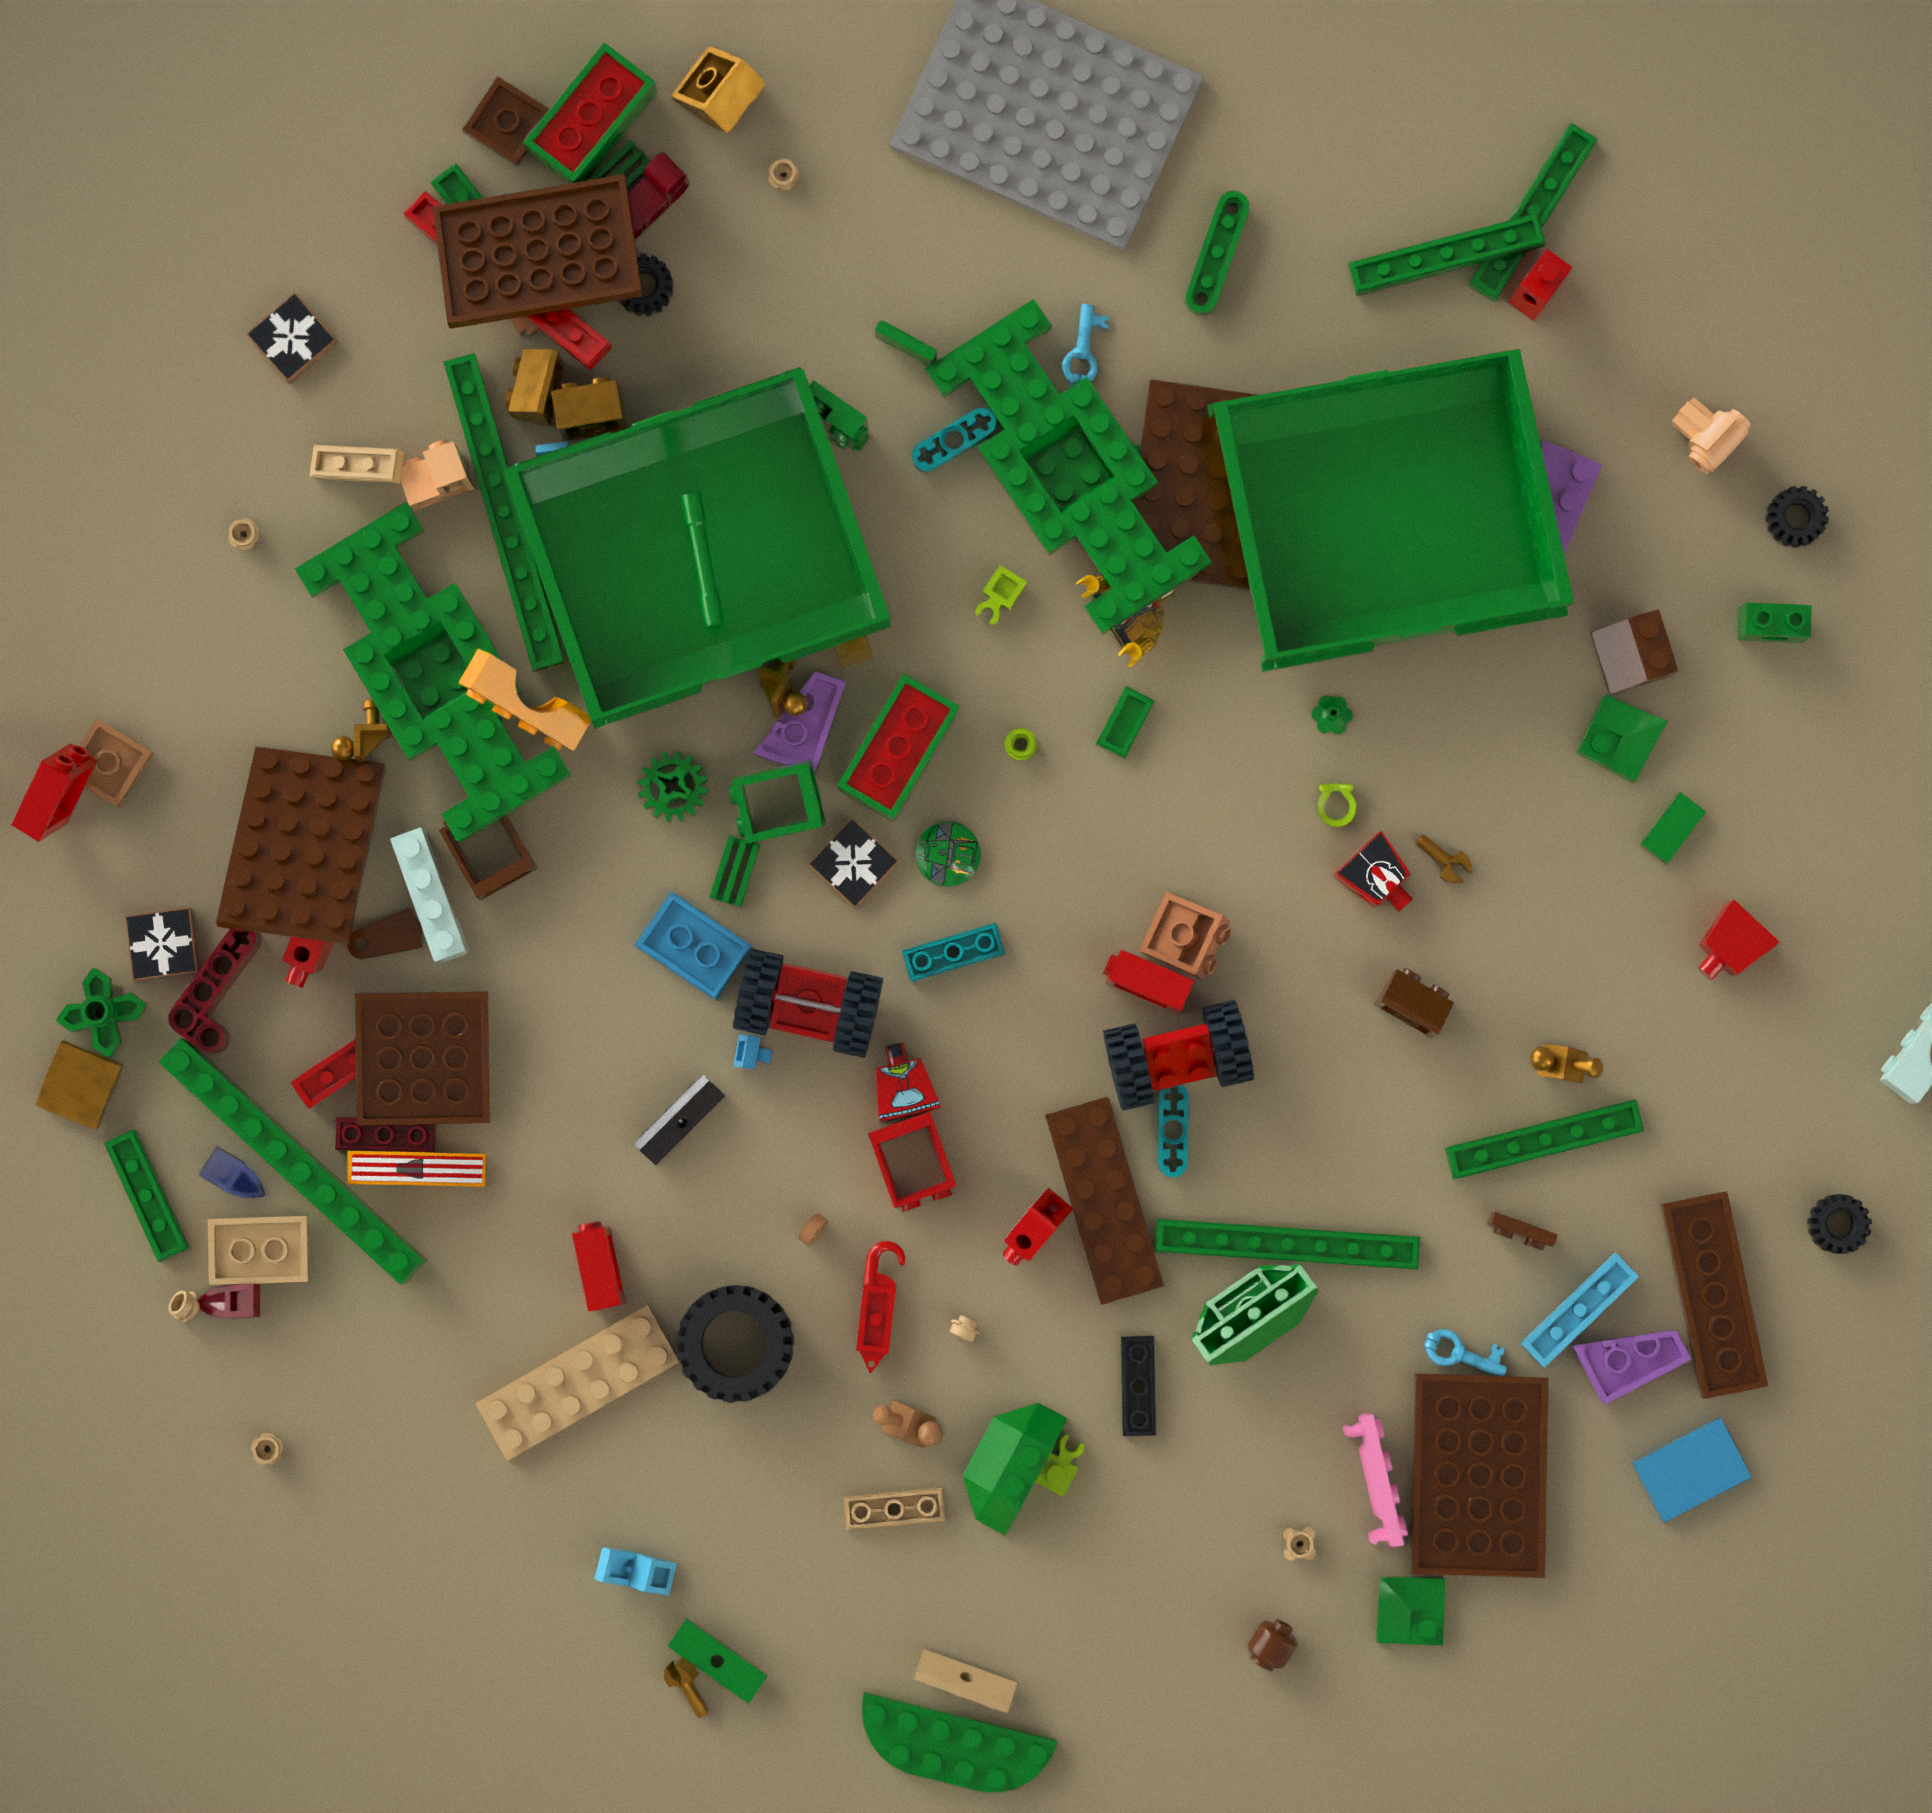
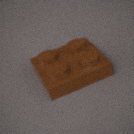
(505, 120)

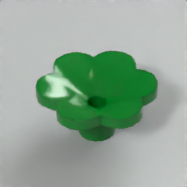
(1328, 723)

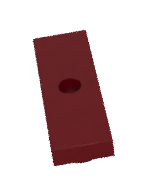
(367, 1137)

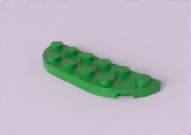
(953, 1746)

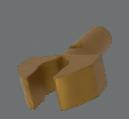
(1445, 859)
(682, 1676)

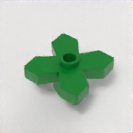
(105, 1030)

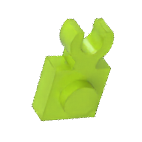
(1002, 591)
(1059, 1470)

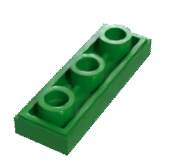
(734, 1674)

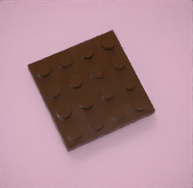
(422, 1058)

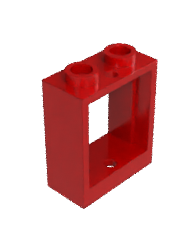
(54, 792)
(1148, 981)
(900, 1129)
(598, 1266)

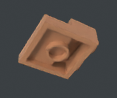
(1186, 936)

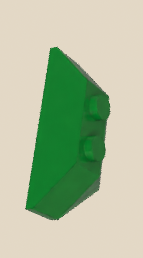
(1253, 1313)
(1010, 1462)

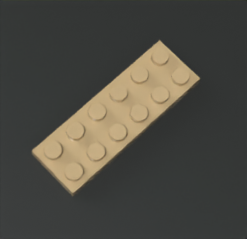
(577, 1382)

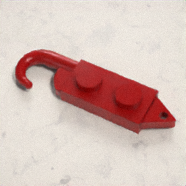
(877, 1306)

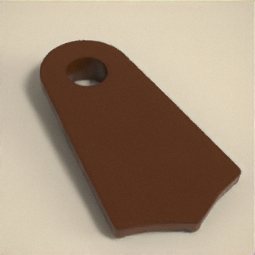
(388, 936)

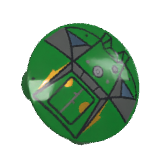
(948, 854)

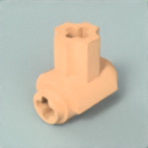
(1710, 434)

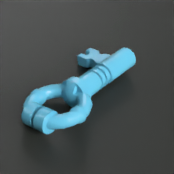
(1082, 351)
(1460, 1354)

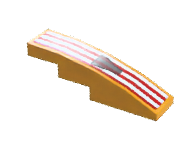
(416, 1168)

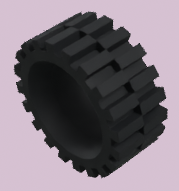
(766, 1312)

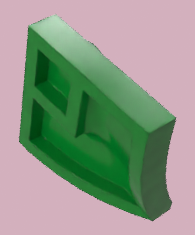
(1620, 737)
(1410, 1610)

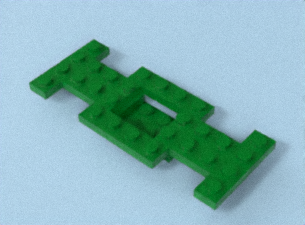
(1073, 496)
(430, 650)

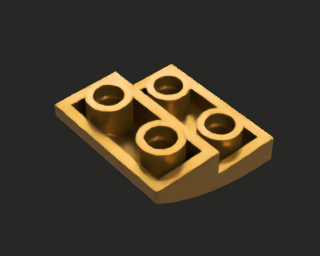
(79, 1085)

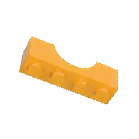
(495, 681)

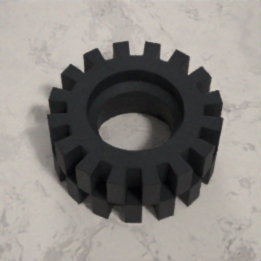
(662, 292)
(1810, 502)
(1819, 1227)

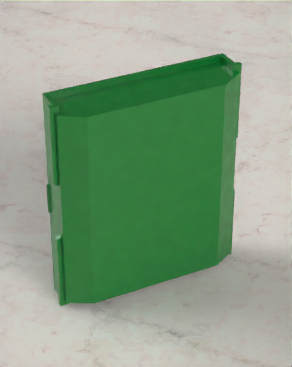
(1393, 508)
(622, 559)

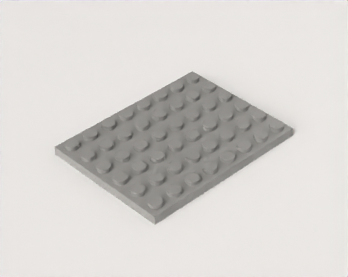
(1047, 114)

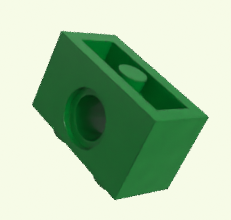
(1774, 622)

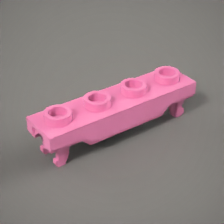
(1375, 1468)

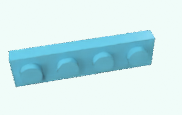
(1579, 1310)

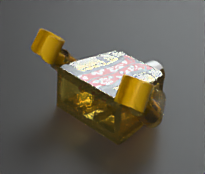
(1138, 632)

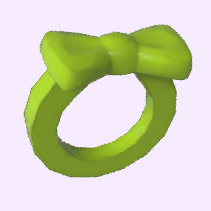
(1327, 789)

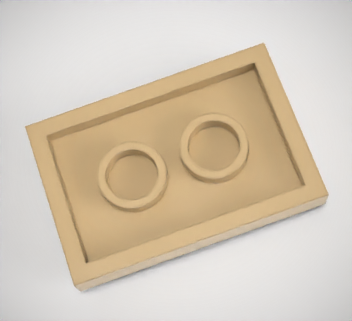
(258, 1250)

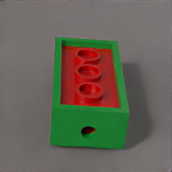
(591, 116)
(898, 748)

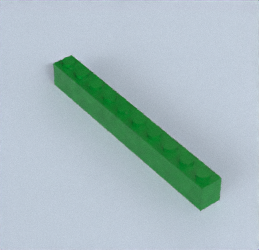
(293, 1161)

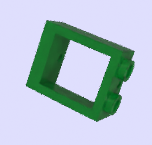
(809, 792)

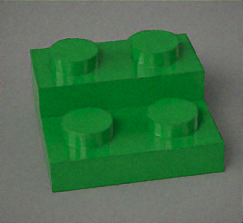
(843, 422)

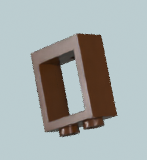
(499, 879)

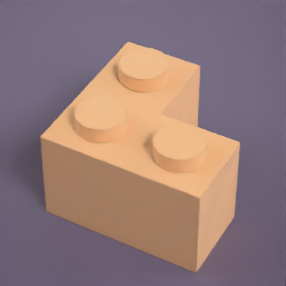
(436, 477)

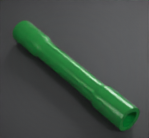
(709, 596)

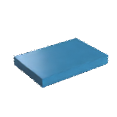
(693, 946)
(1691, 1469)

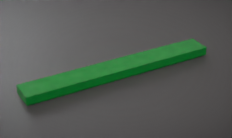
(1287, 1244)

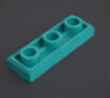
(932, 957)

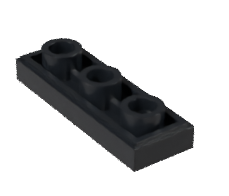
(679, 1119)
(1138, 1407)

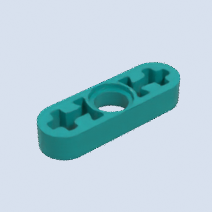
(929, 445)
(1180, 1154)

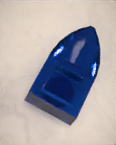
(231, 1175)

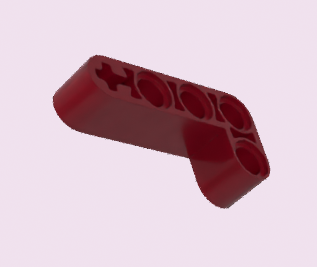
(656, 192)
(220, 985)

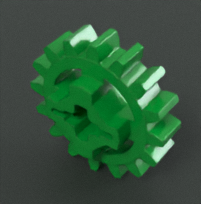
(680, 773)

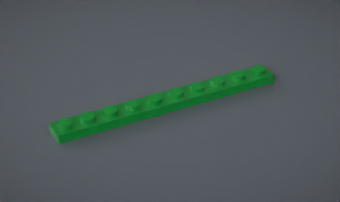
(506, 526)

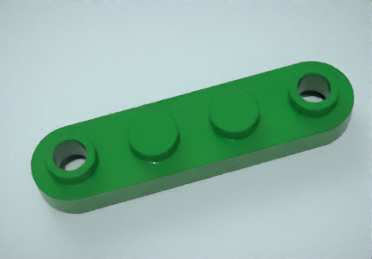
(1217, 253)

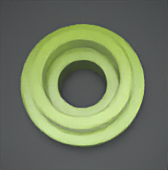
(1020, 733)

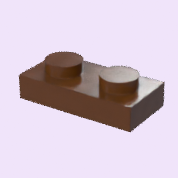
(1508, 1226)

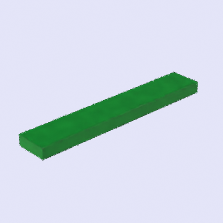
(1540, 199)
(1446, 254)
(1544, 1139)

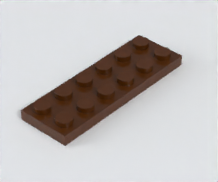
(1104, 1200)
(1714, 1295)

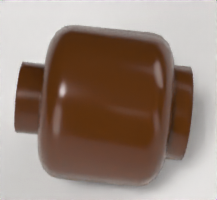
(1272, 1645)

